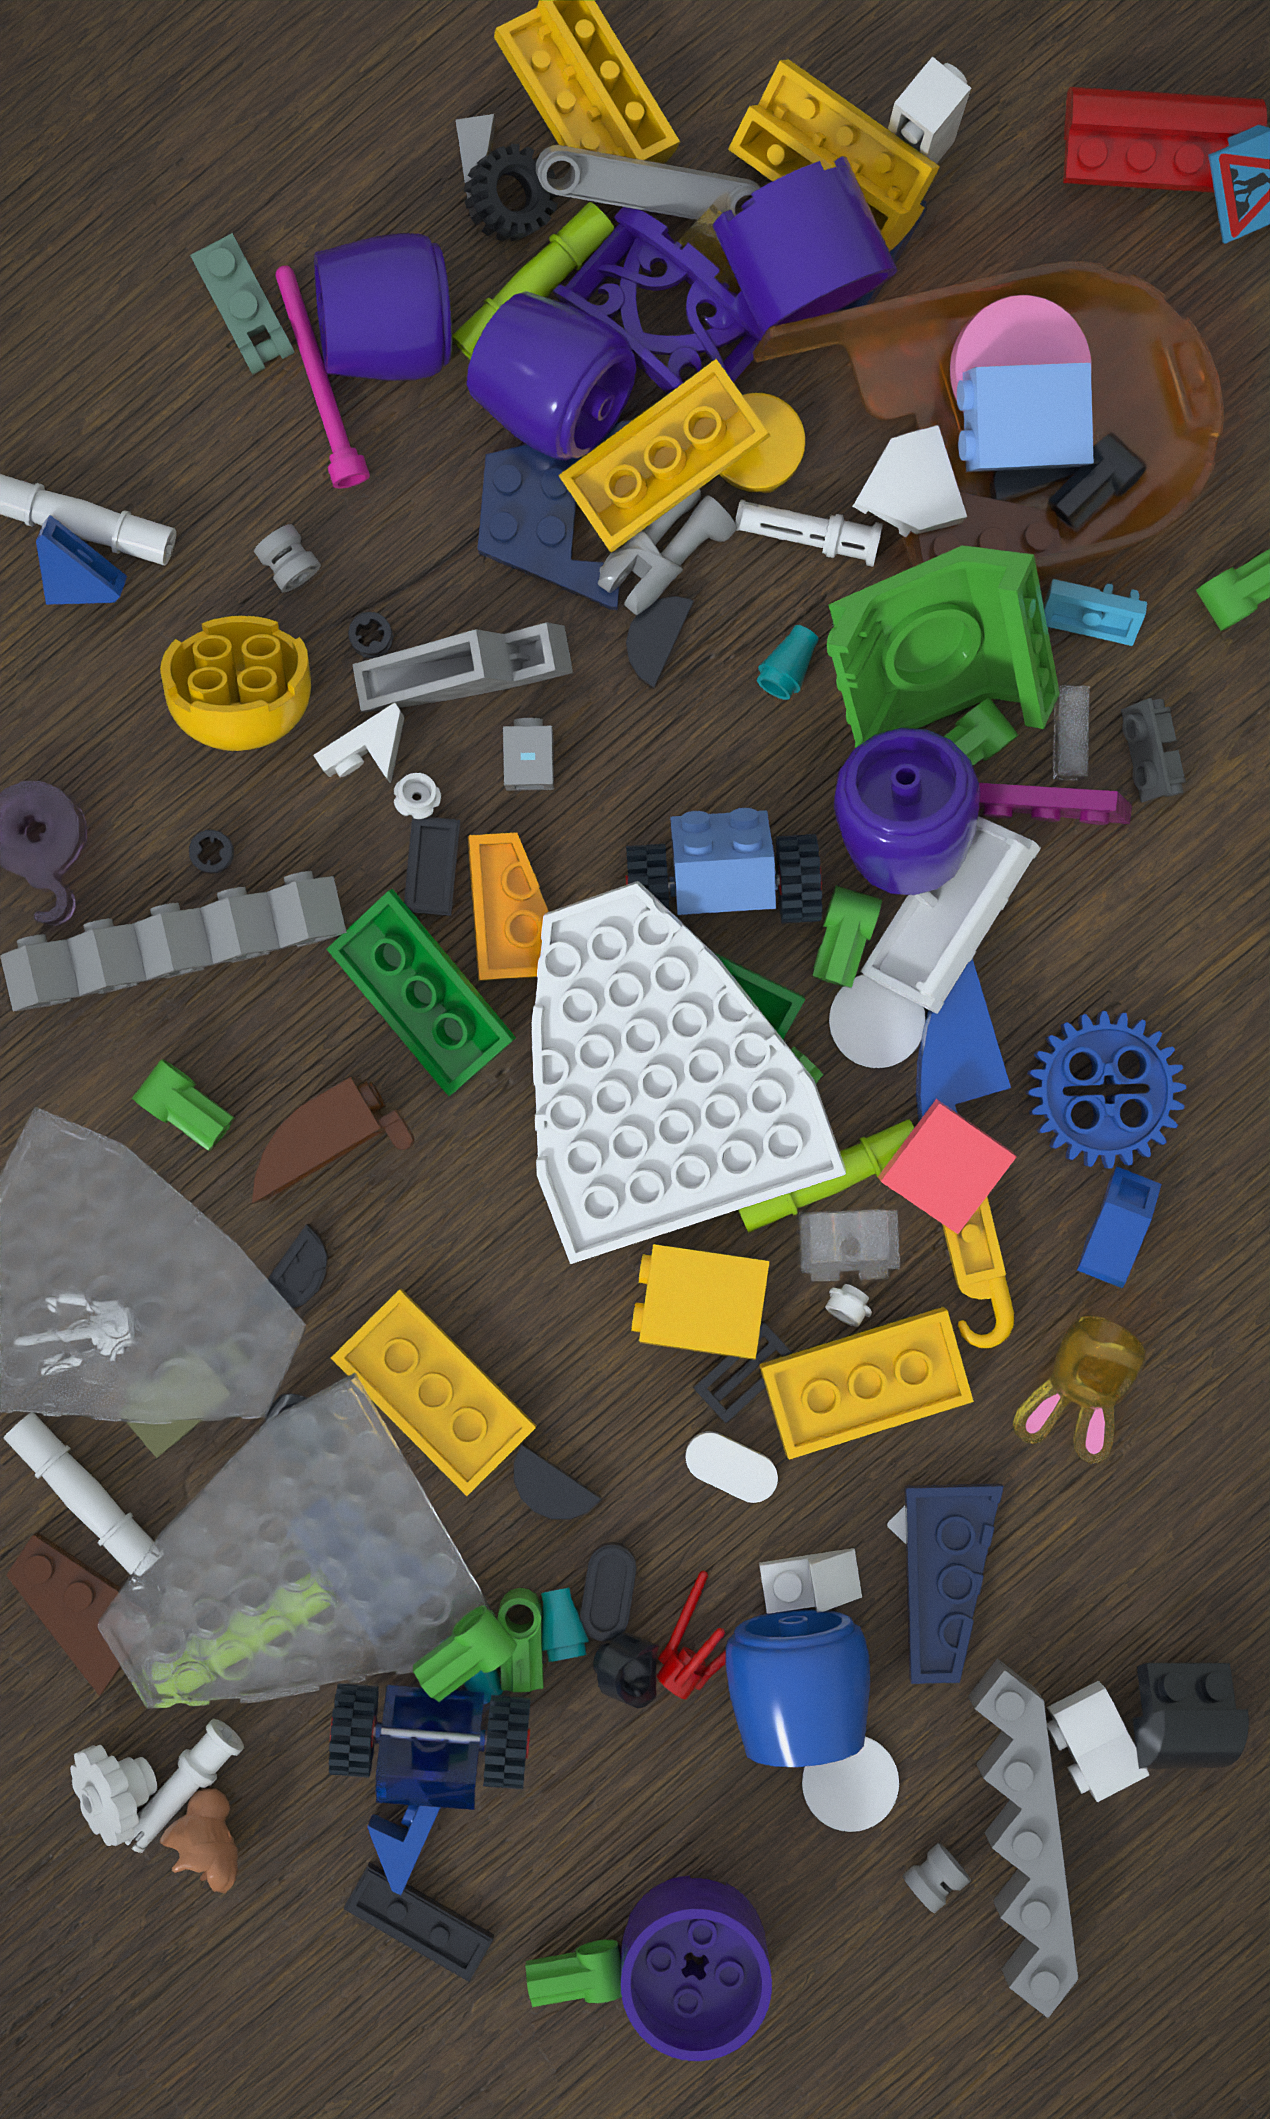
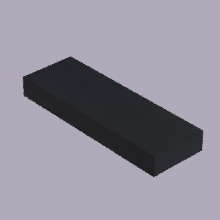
(419, 1923)

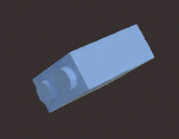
(1026, 417)

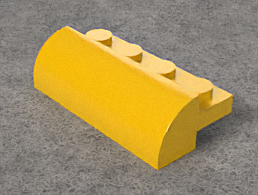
(585, 81)
(810, 123)

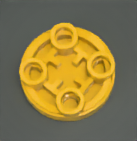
(775, 458)

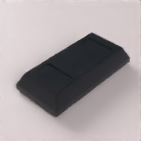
(432, 865)

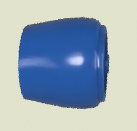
(799, 1687)

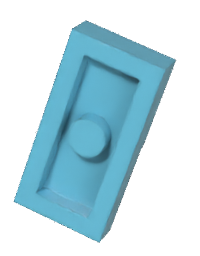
(1094, 612)

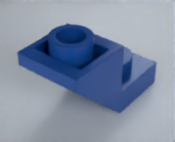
(1119, 1227)

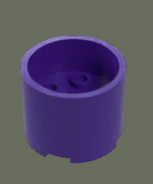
(805, 245)
(686, 2006)

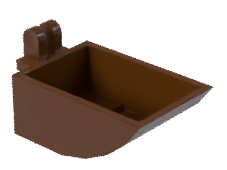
(324, 1132)

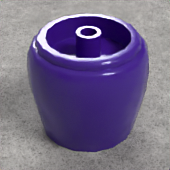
(384, 308)
(552, 374)
(907, 809)

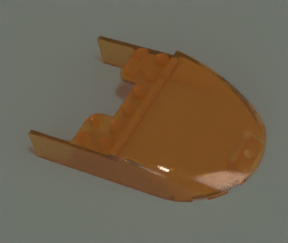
(1147, 385)

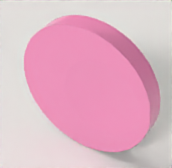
(1018, 333)

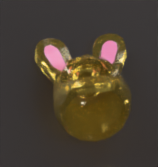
(1092, 1369)

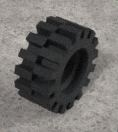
(488, 205)

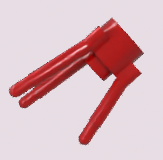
(686, 1669)

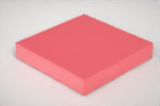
(947, 1166)

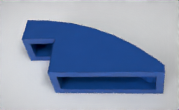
(959, 1049)

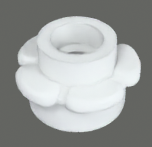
(416, 784)
(848, 1305)

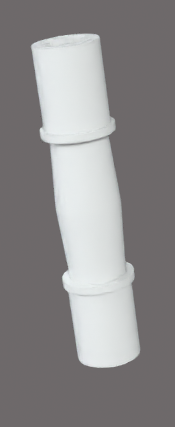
(87, 520)
(79, 1491)

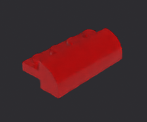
(1150, 136)

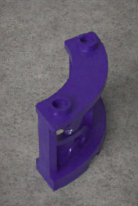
(647, 243)

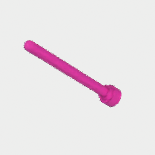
(346, 465)

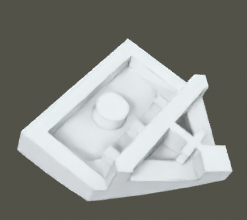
(914, 485)

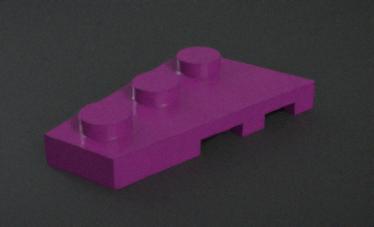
(1052, 803)

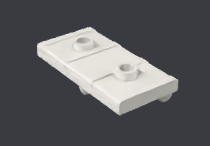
(942, 928)

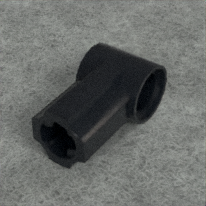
(1094, 485)

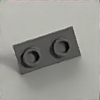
(1146, 729)

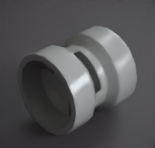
(287, 558)
(936, 1877)

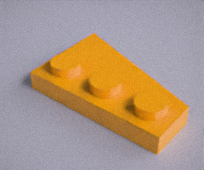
(505, 907)

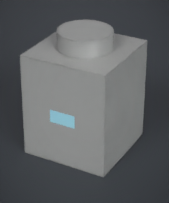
(528, 755)

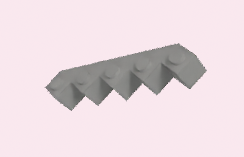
(172, 942)
(1029, 1838)

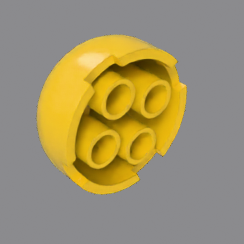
(237, 683)

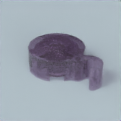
(58, 847)

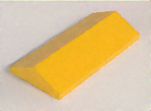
(664, 455)

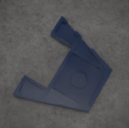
(531, 521)

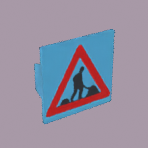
(1242, 183)

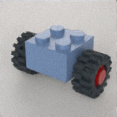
(729, 866)

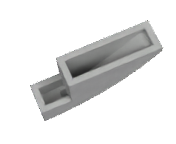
(463, 667)

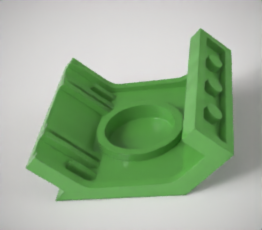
(944, 642)

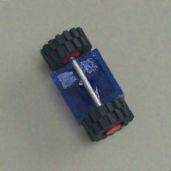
(428, 1745)

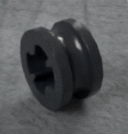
(376, 648)
(196, 850)

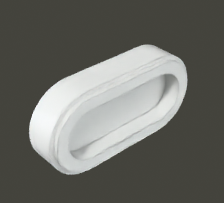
(731, 1466)

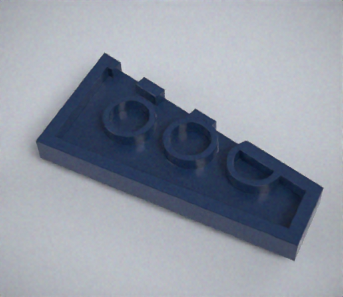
(945, 1566)

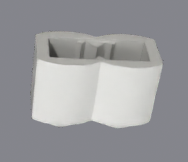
(1096, 1740)

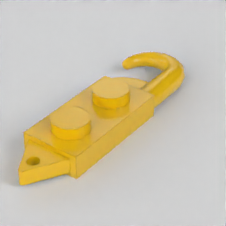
(981, 1274)

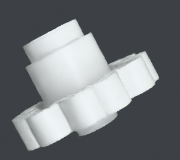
(111, 1792)

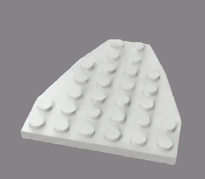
(659, 1081)

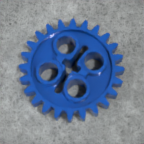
(1103, 1047)

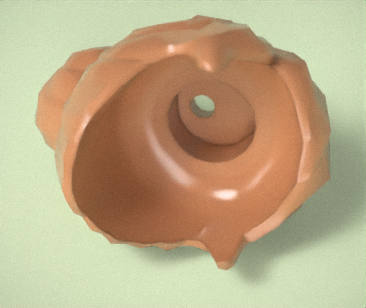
(205, 1840)

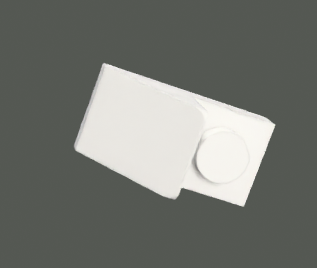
(377, 735)
(811, 1581)

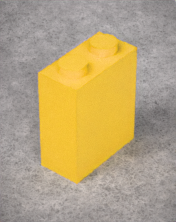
(701, 1301)

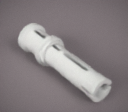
(831, 534)
(195, 1770)

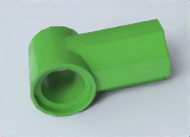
(1237, 592)
(982, 732)
(848, 926)
(173, 1098)
(474, 1645)
(525, 1666)
(587, 1973)

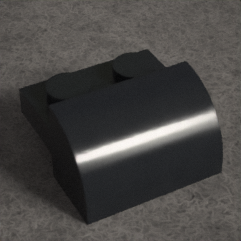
(1188, 1717)

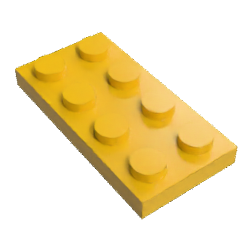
(866, 1382)
(434, 1392)

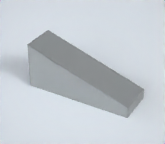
(475, 142)

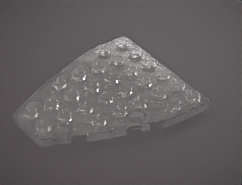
(126, 1292)
(293, 1567)

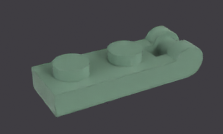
(241, 302)

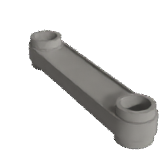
(640, 183)

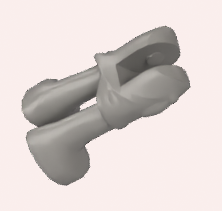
(658, 568)

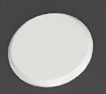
(875, 1024)
(853, 1791)

